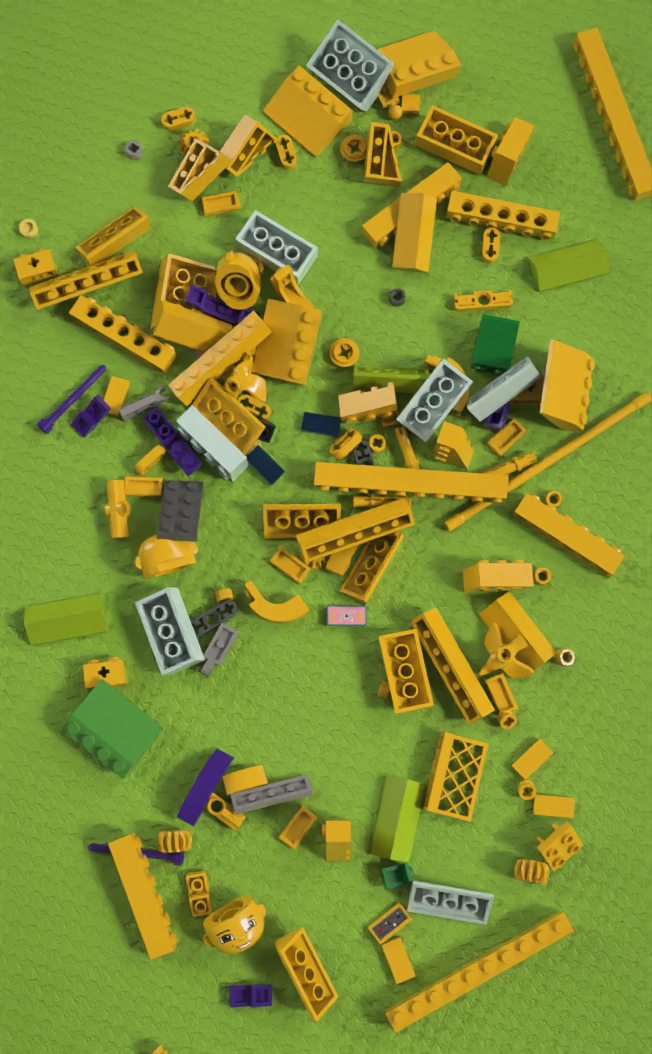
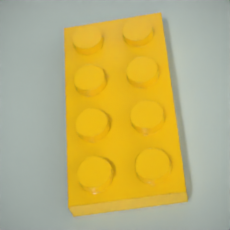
(228, 416)

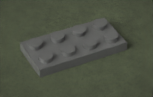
(180, 510)

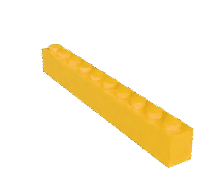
(615, 113)
(411, 481)
(478, 971)

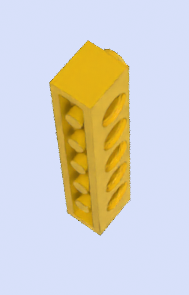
(512, 211)
(85, 280)
(160, 362)

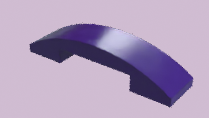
(215, 307)
(204, 787)

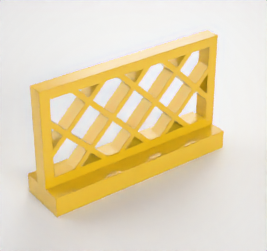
(438, 775)

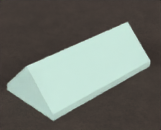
(503, 389)
(434, 400)
(449, 902)

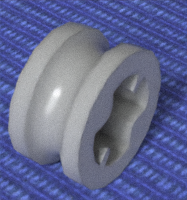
(130, 145)

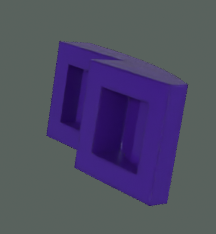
(91, 416)
(250, 995)

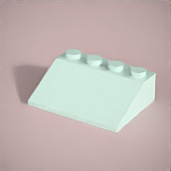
(351, 65)

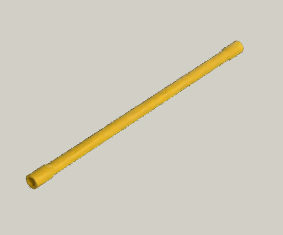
(635, 404)

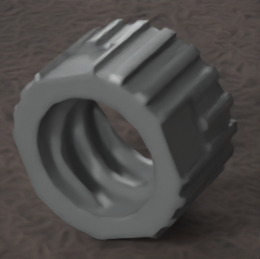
(397, 302)

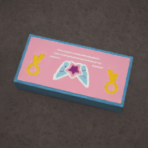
(346, 615)

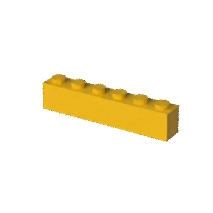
(437, 185)
(220, 357)
(355, 530)
(569, 535)
(452, 666)
(143, 896)

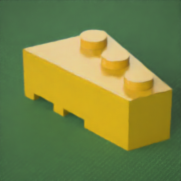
(245, 144)
(198, 169)
(368, 405)
(453, 446)
(337, 839)

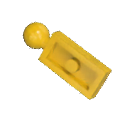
(386, 100)

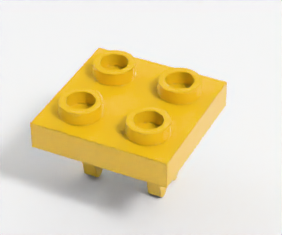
(559, 845)

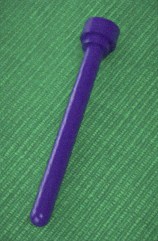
(47, 423)
(174, 857)

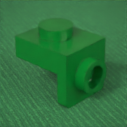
(396, 876)

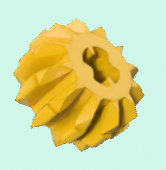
(187, 140)
(174, 841)
(531, 871)

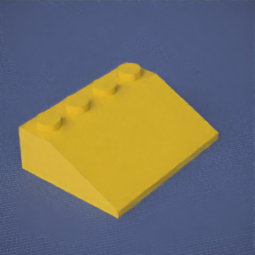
(419, 63)
(308, 111)
(175, 280)
(291, 345)
(566, 386)

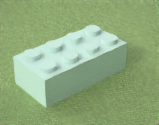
(276, 246)
(212, 444)
(169, 631)

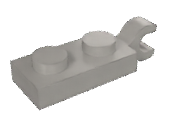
(144, 404)
(219, 647)

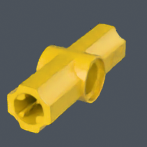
(117, 509)
(226, 814)

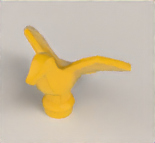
(240, 379)
(504, 655)

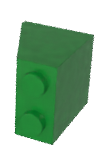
(494, 344)

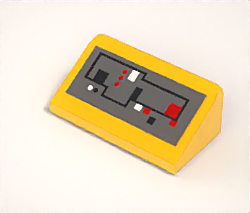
(389, 923)

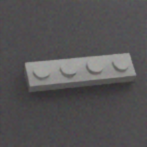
(271, 794)

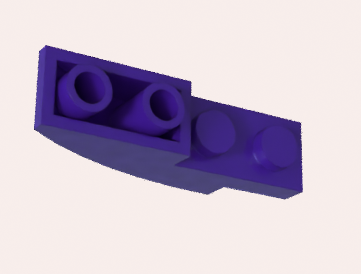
(172, 441)

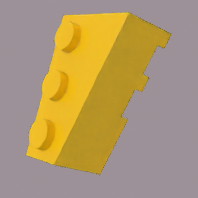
(509, 150)
(381, 160)
(498, 576)

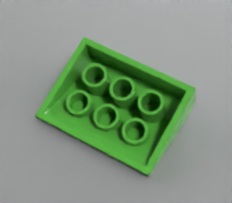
(112, 729)

